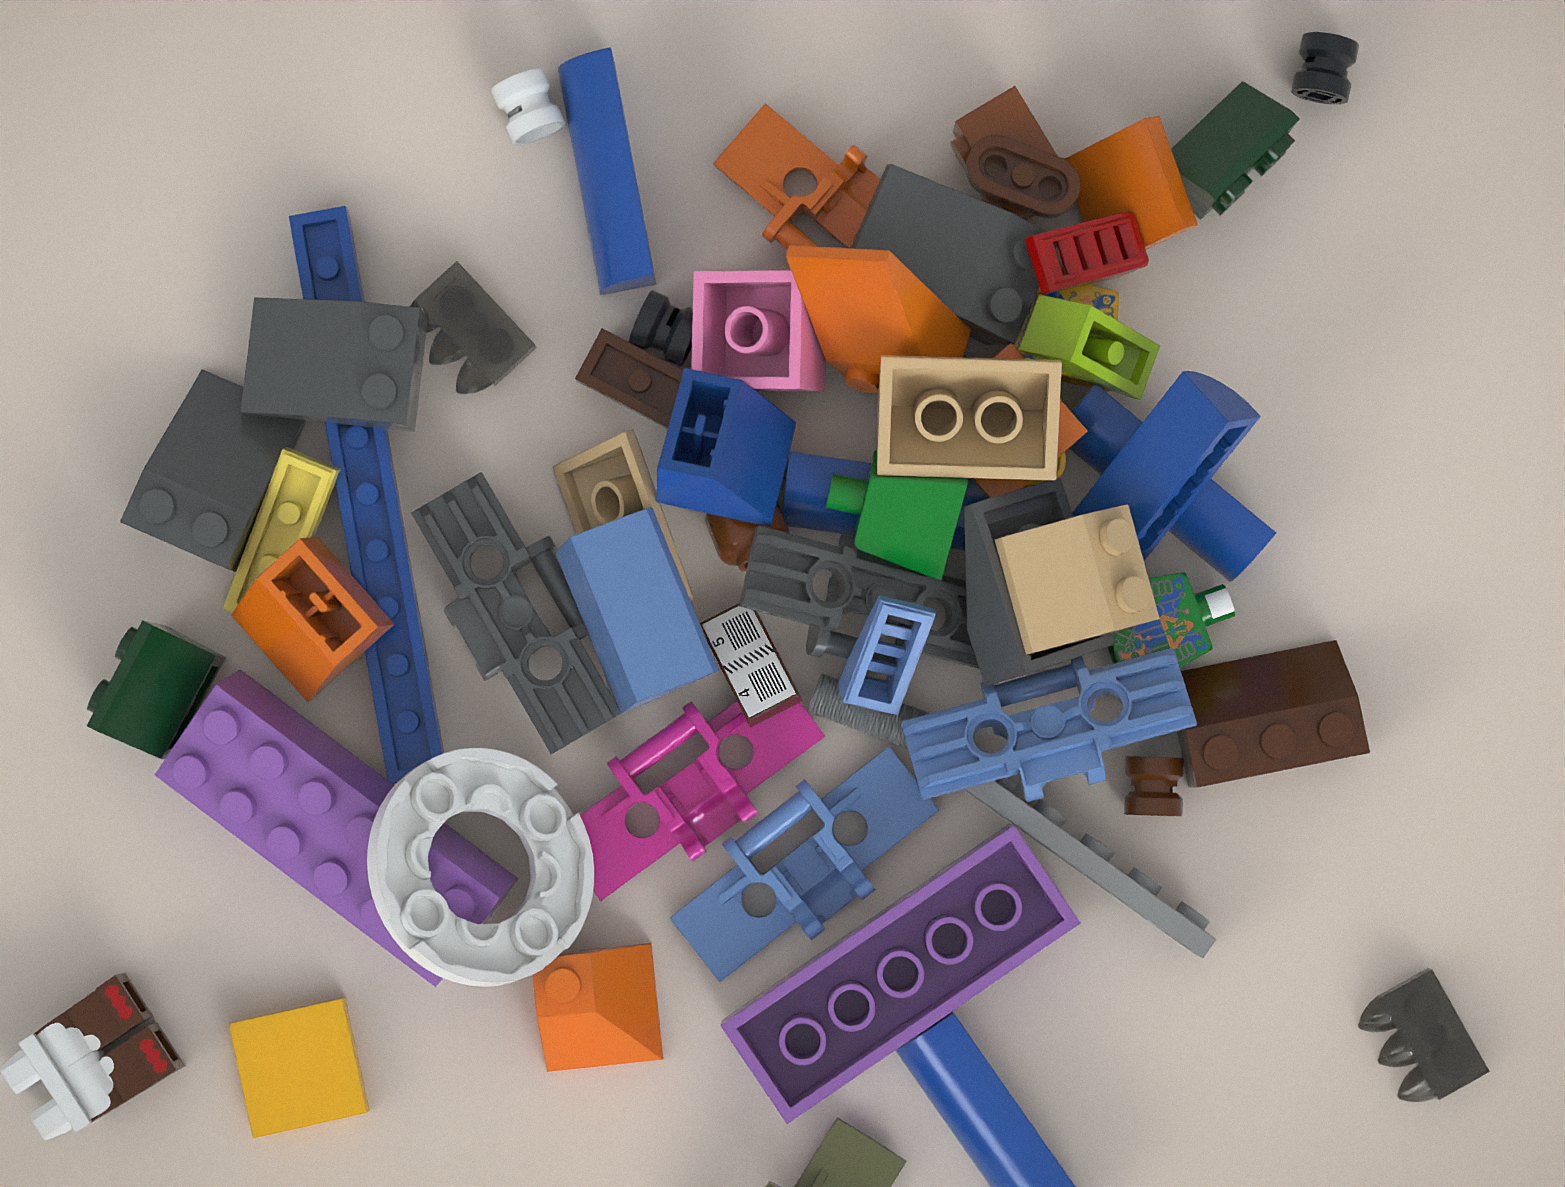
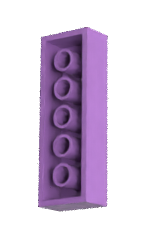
(312, 808)
(899, 973)

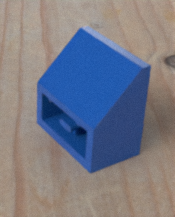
(724, 449)

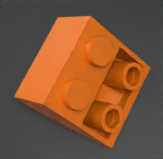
(310, 616)

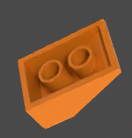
(871, 307)

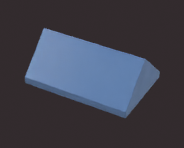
(635, 609)

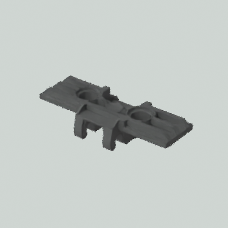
(781, 585)
(501, 620)

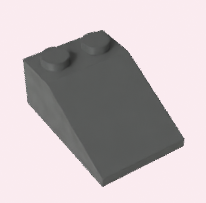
(957, 248)
(335, 362)
(210, 473)
(989, 607)

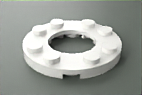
(420, 916)

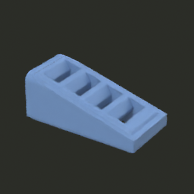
(889, 693)

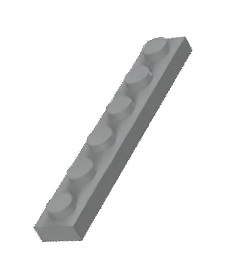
(1092, 860)

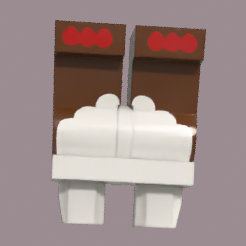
(77, 1071)

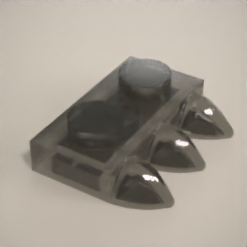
(471, 328)
(1426, 1035)

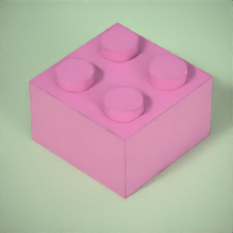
(755, 331)

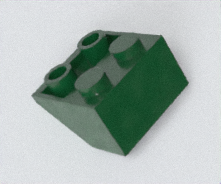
(1230, 142)
(153, 688)

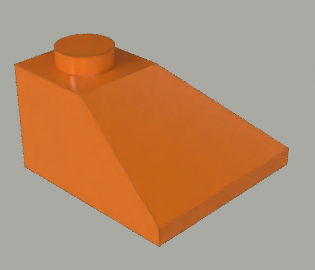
(598, 1008)

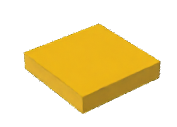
(299, 1067)

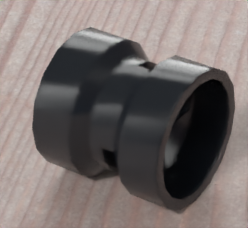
(1325, 68)
(663, 328)

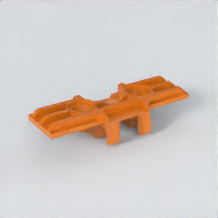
(772, 150)

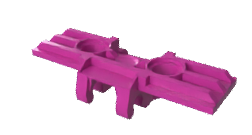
(697, 800)

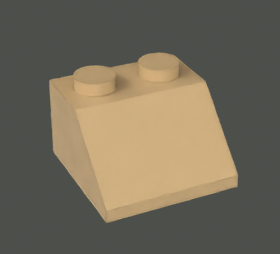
(1077, 579)

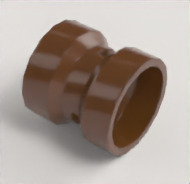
(1153, 786)

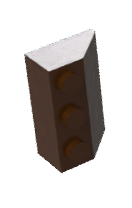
(1271, 714)

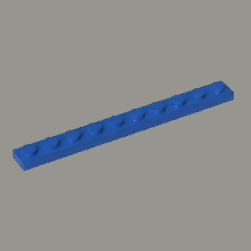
(373, 522)

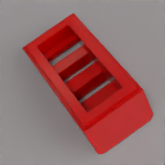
(1089, 252)

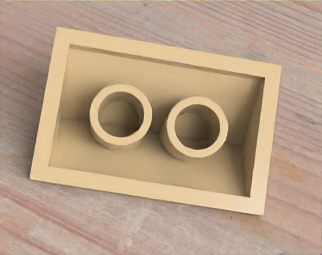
(968, 417)
(611, 484)

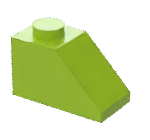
(1090, 345)

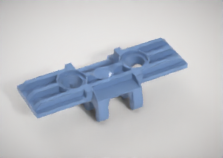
(1055, 737)
(815, 876)

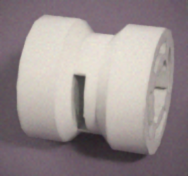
(528, 106)

